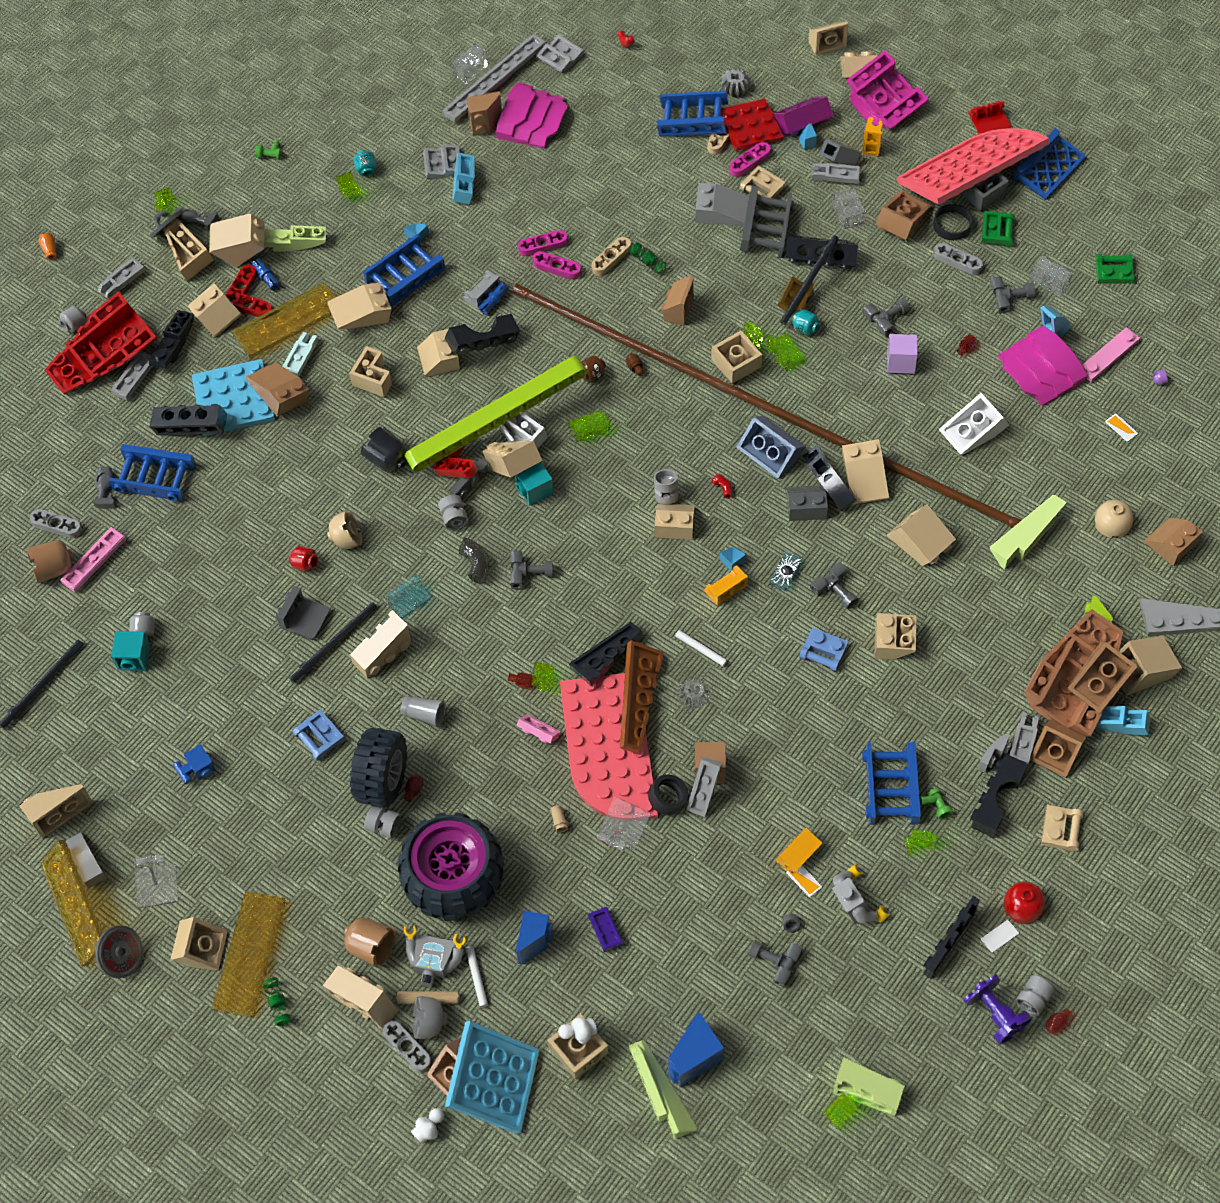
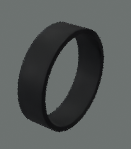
(952, 235)

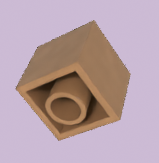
(714, 751)

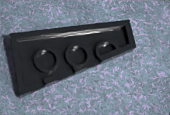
(605, 654)
(953, 934)

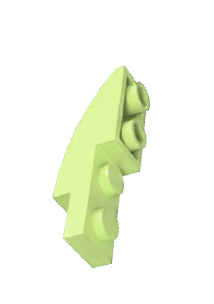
(295, 239)

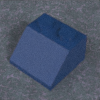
(533, 936)

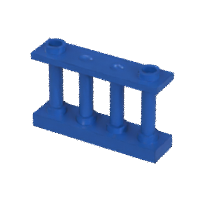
(697, 125)
(413, 281)
(148, 457)
(909, 792)

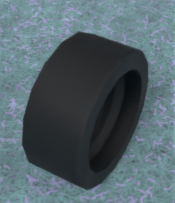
(674, 783)

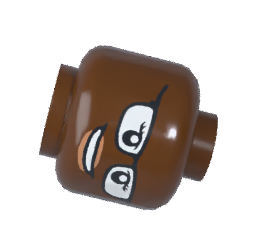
(595, 368)

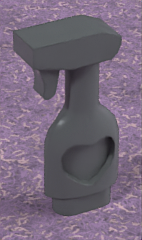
(191, 216)
(102, 484)

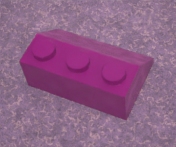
(803, 113)

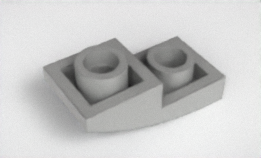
(995, 751)

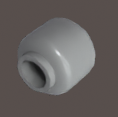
(72, 319)
(143, 623)

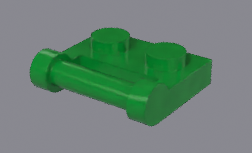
(992, 226)
(1114, 273)

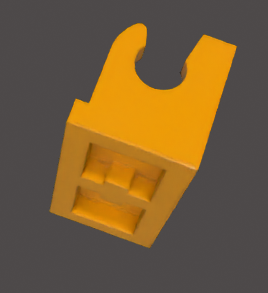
(872, 138)
(727, 586)
(798, 851)

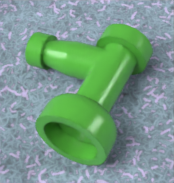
(274, 151)
(934, 797)

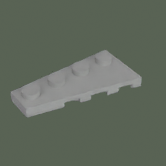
(1177, 618)

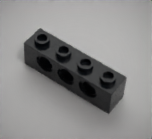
(795, 242)
(188, 420)

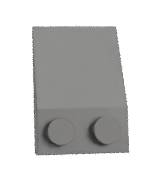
(720, 205)

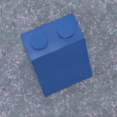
(694, 1053)

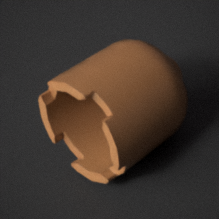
(50, 559)
(369, 941)

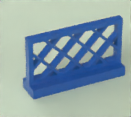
(1036, 159)

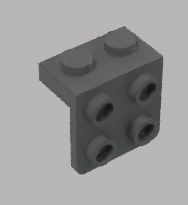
(301, 615)

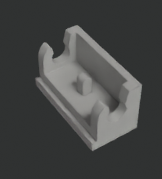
(482, 289)

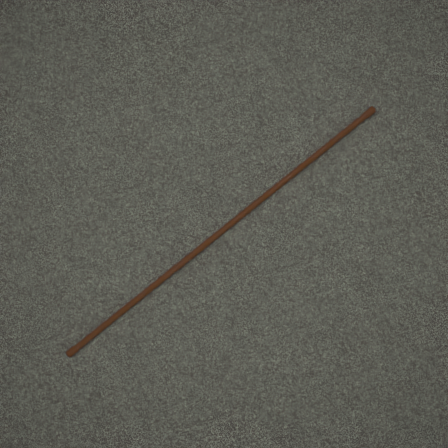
(760, 403)

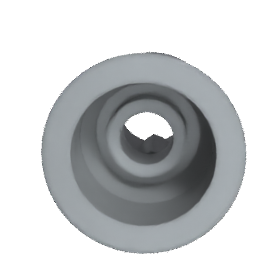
(424, 709)

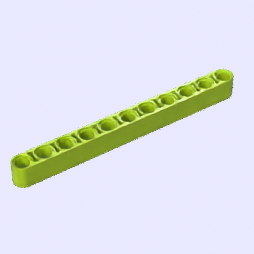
(495, 414)

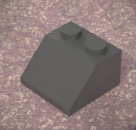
(806, 503)

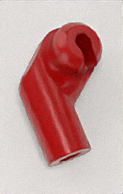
(624, 40)
(720, 480)

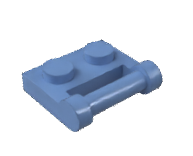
(825, 644)
(323, 730)

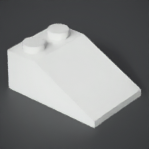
(974, 425)

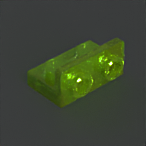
(785, 351)
(589, 426)

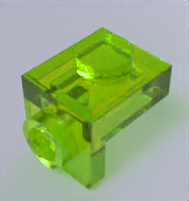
(347, 185)
(163, 196)
(753, 334)
(543, 676)
(920, 838)
(840, 1110)

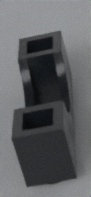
(463, 339)
(1008, 775)

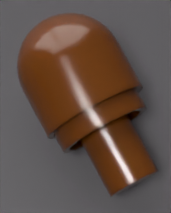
(634, 363)

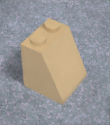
(237, 238)
(922, 536)
(1153, 661)

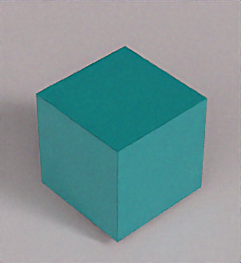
(534, 483)
(130, 650)

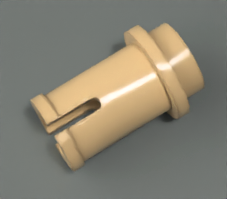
(560, 823)

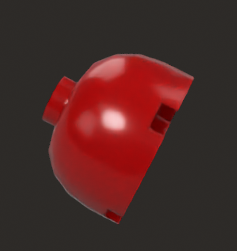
(1024, 902)

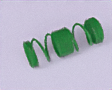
(648, 258)
(277, 1001)

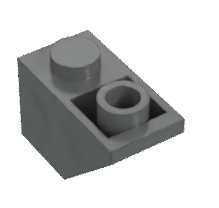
(840, 152)

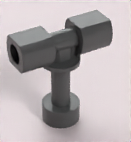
(1004, 293)
(883, 317)
(520, 569)
(832, 582)
(783, 962)

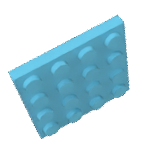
(234, 393)
(492, 1077)

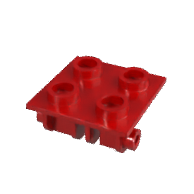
(989, 117)

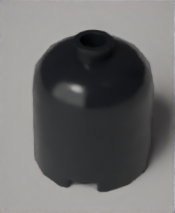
(385, 450)

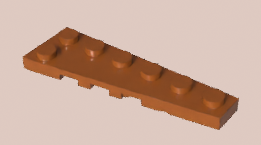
(640, 680)

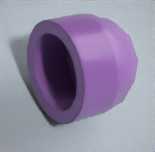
(1160, 377)

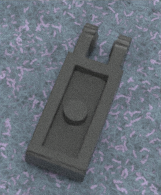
(464, 484)

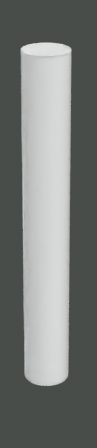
(701, 648)
(476, 977)

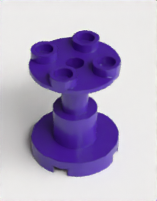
(1002, 1015)

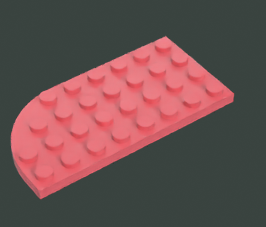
(971, 162)
(594, 750)

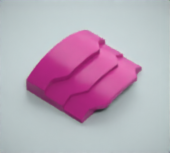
(884, 93)
(530, 116)
(1043, 365)

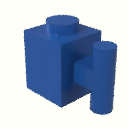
(197, 762)

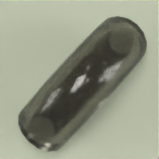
(479, 560)

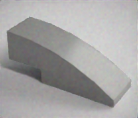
(85, 861)

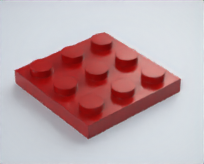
(751, 124)

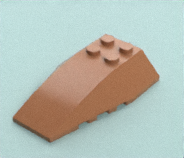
(1049, 684)

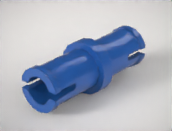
(266, 274)
(493, 298)

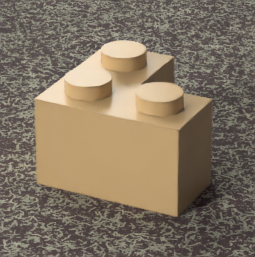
(368, 373)

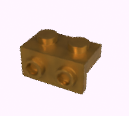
(790, 292)

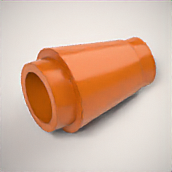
(48, 245)

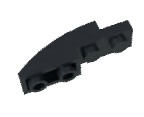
(173, 341)
(829, 478)

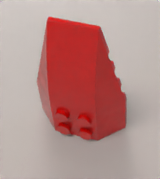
(104, 343)

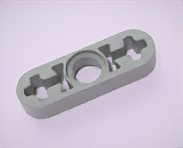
(972, 260)
(50, 517)
(421, 1053)

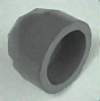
(790, 927)

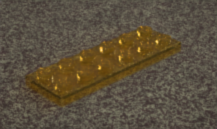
(284, 321)
(72, 901)
(249, 954)

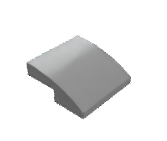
(560, 54)
(440, 162)

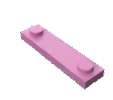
(1110, 353)
(93, 559)

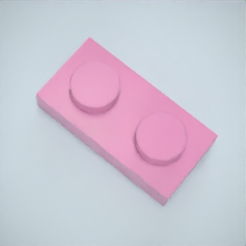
(538, 728)

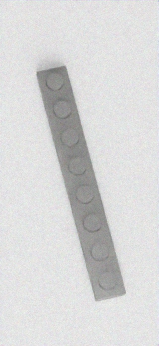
(495, 76)

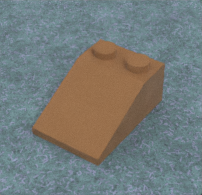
(902, 214)
(279, 388)
(1101, 676)

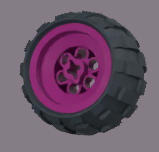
(445, 840)

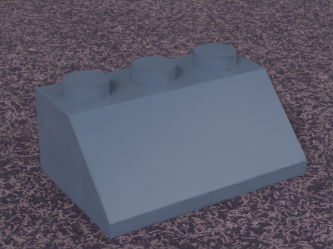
(770, 446)

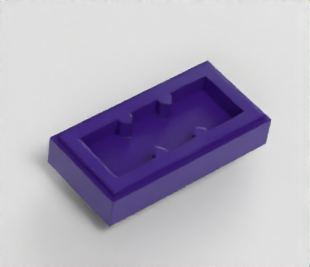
(605, 929)

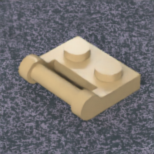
(765, 181)
(1055, 827)

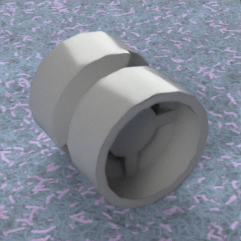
(666, 486)
(453, 512)
(380, 820)
(1036, 994)

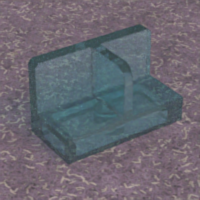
(408, 596)

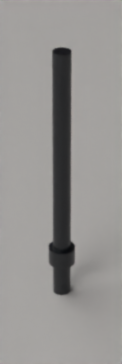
(825, 253)
(307, 666)
(15, 711)

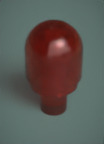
(967, 344)
(522, 680)
(413, 787)
(1057, 1021)

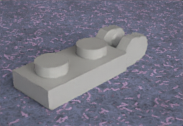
(836, 173)
(121, 277)
(1024, 739)

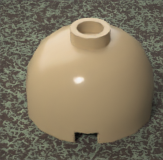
(1114, 518)
(344, 531)

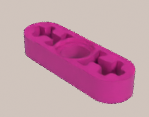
(745, 166)
(529, 242)
(561, 271)

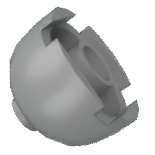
(428, 1017)

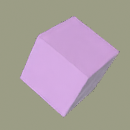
(902, 353)

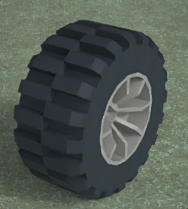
(378, 767)

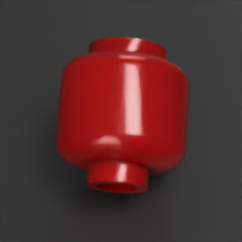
(303, 558)

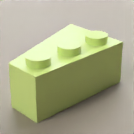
(868, 1087)

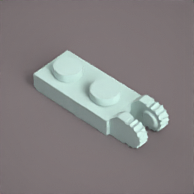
(300, 354)

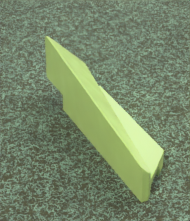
(1027, 532)
(661, 1092)

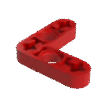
(241, 294)
(445, 466)

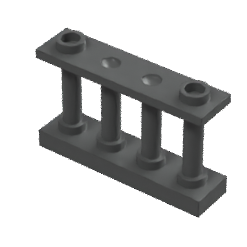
(753, 212)

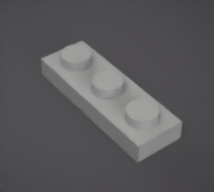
(132, 376)
(704, 786)

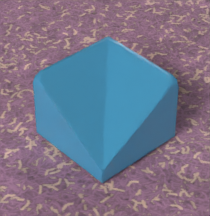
(808, 137)
(416, 228)
(732, 557)

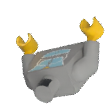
(852, 900)
(433, 955)

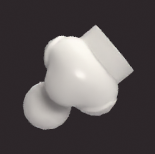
(581, 1028)
(426, 1128)

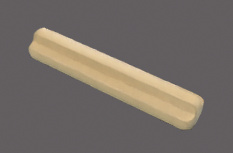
(407, 997)

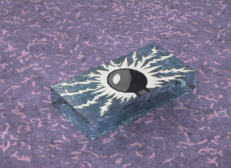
(785, 571)

